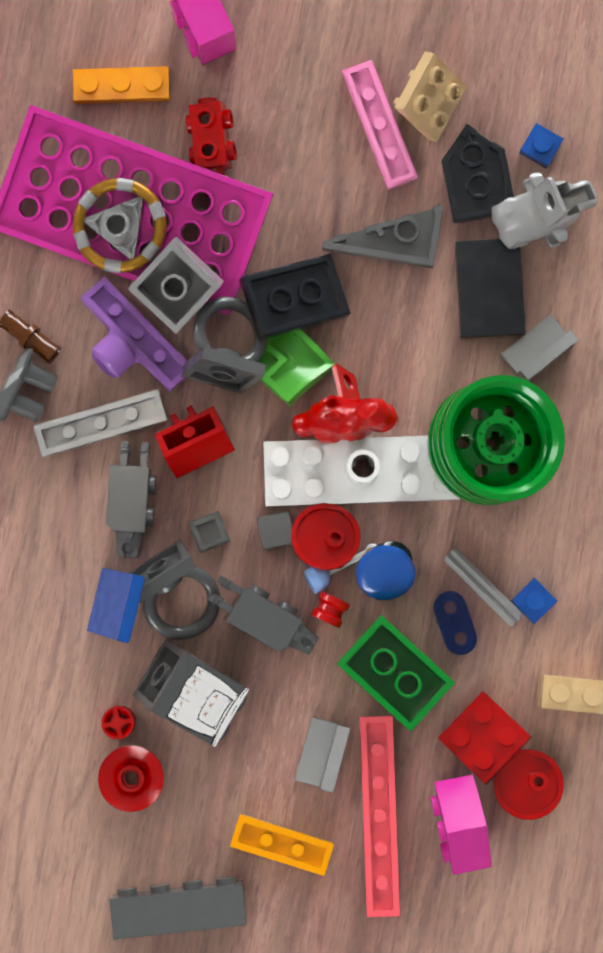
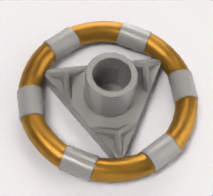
(119, 225)

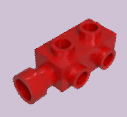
(212, 133)

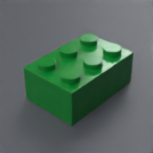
(395, 673)

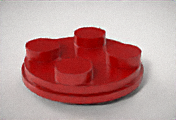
(325, 536)
(529, 785)

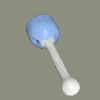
(320, 579)

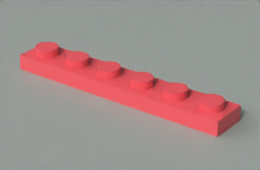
(379, 816)

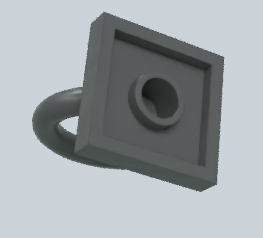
(222, 365)
(163, 574)

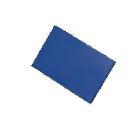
(115, 604)

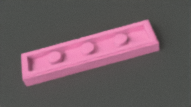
(379, 124)

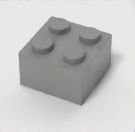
(176, 285)

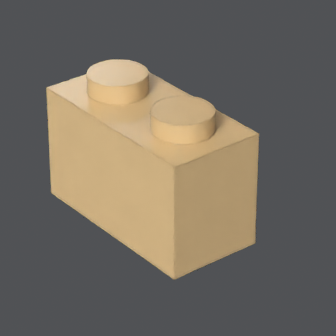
(570, 694)

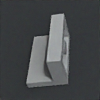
(538, 348)
(322, 754)

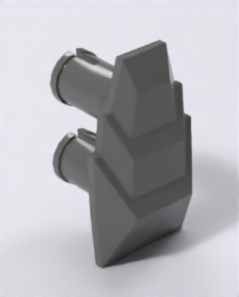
(24, 372)

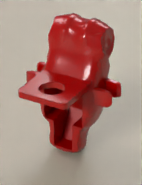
(346, 414)

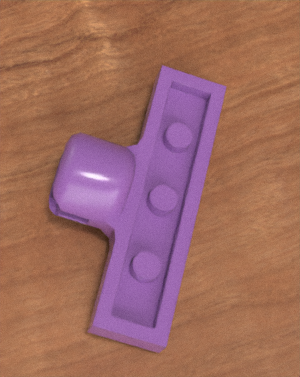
(130, 338)

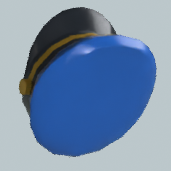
(386, 571)

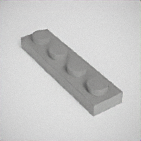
(100, 423)

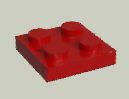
(484, 737)

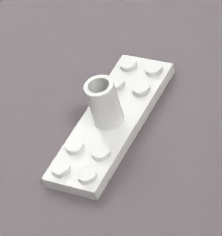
(323, 473)

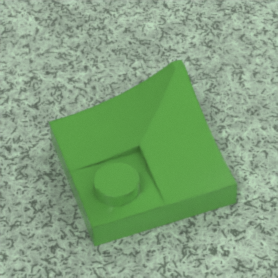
(293, 365)

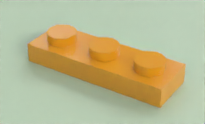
(121, 85)
(282, 844)

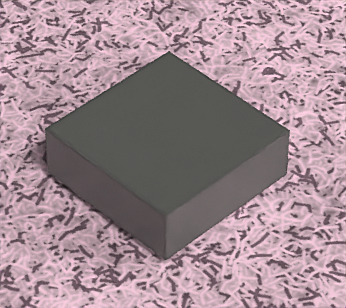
(275, 530)
(209, 532)

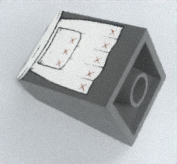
(190, 693)

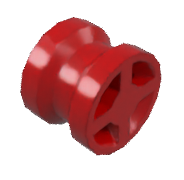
(330, 609)
(113, 723)

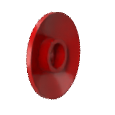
(118, 790)

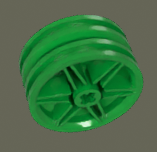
(532, 415)

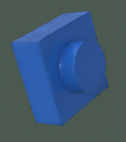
(541, 145)
(533, 600)

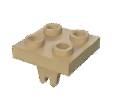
(430, 96)

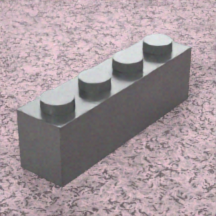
(178, 909)

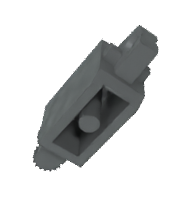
(129, 500)
(264, 620)

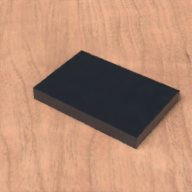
(489, 289)
(294, 296)

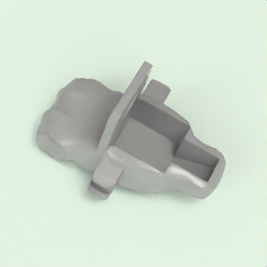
(542, 211)

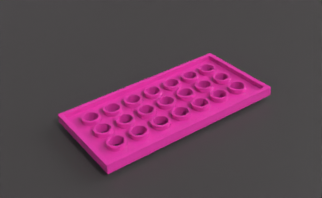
(132, 158)

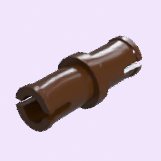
(29, 336)

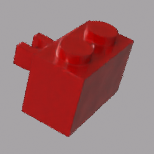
(194, 441)

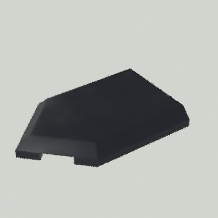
(475, 176)

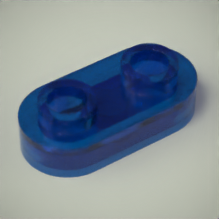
(453, 623)

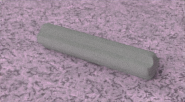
(483, 587)

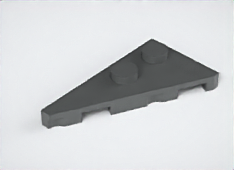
(403, 240)

